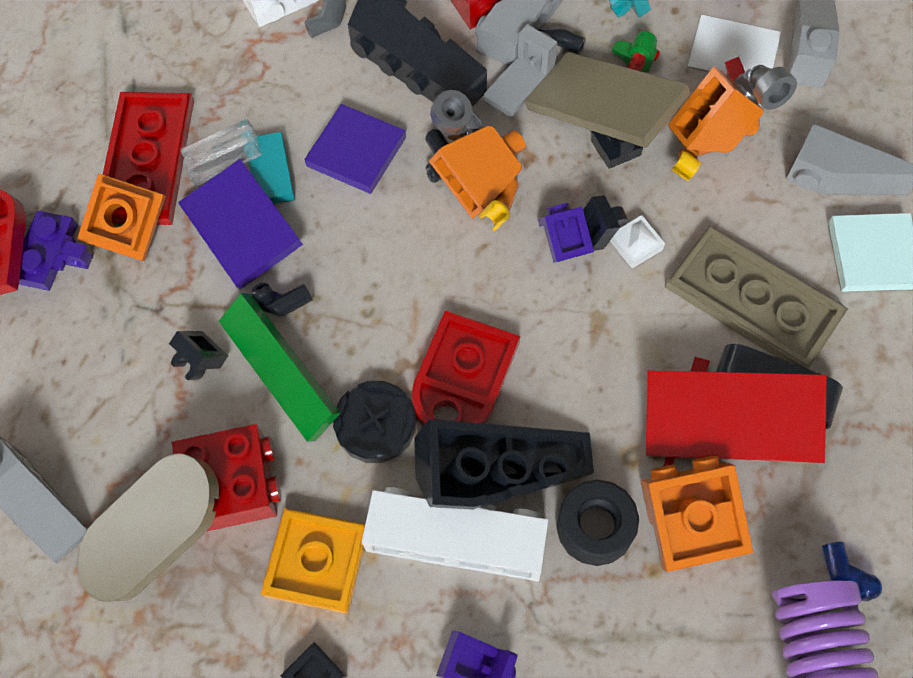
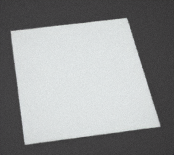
(724, 40)

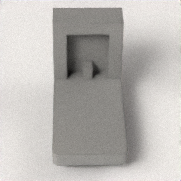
(533, 63)

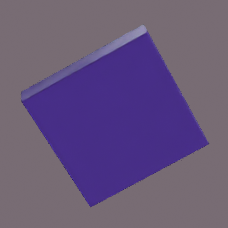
(355, 148)

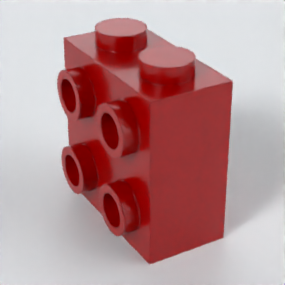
(242, 471)

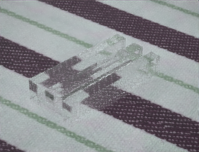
(219, 146)

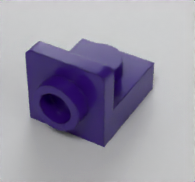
(566, 232)

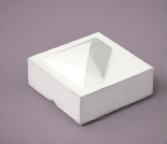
(637, 242)

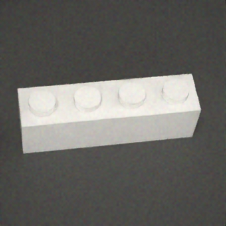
(456, 537)

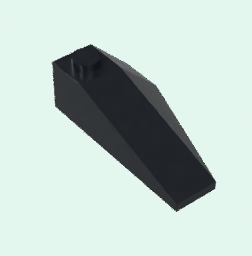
(488, 463)

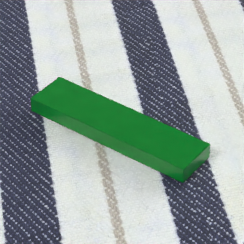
(279, 367)

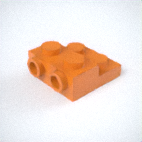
(697, 513)

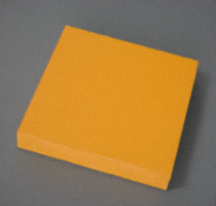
(315, 561)

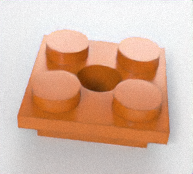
(142, 211)

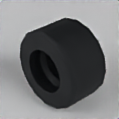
(613, 500)

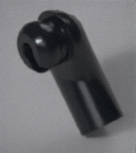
(566, 39)
(435, 140)
(279, 303)

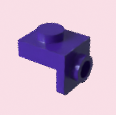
(475, 659)

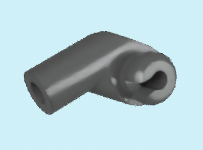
(330, 18)

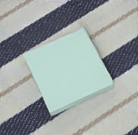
(873, 251)

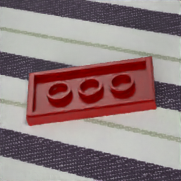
(148, 145)
(736, 416)

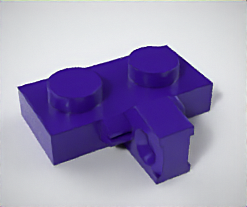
(49, 248)

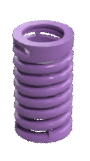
(808, 647)

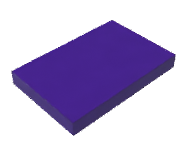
(240, 224)

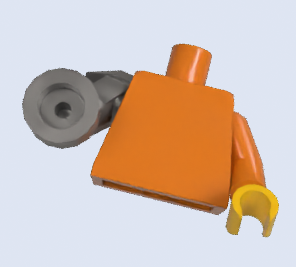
(726, 111)
(479, 163)

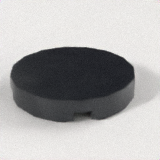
(375, 422)

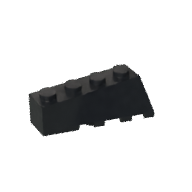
(413, 51)

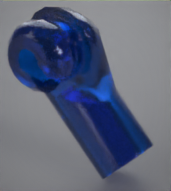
(841, 570)

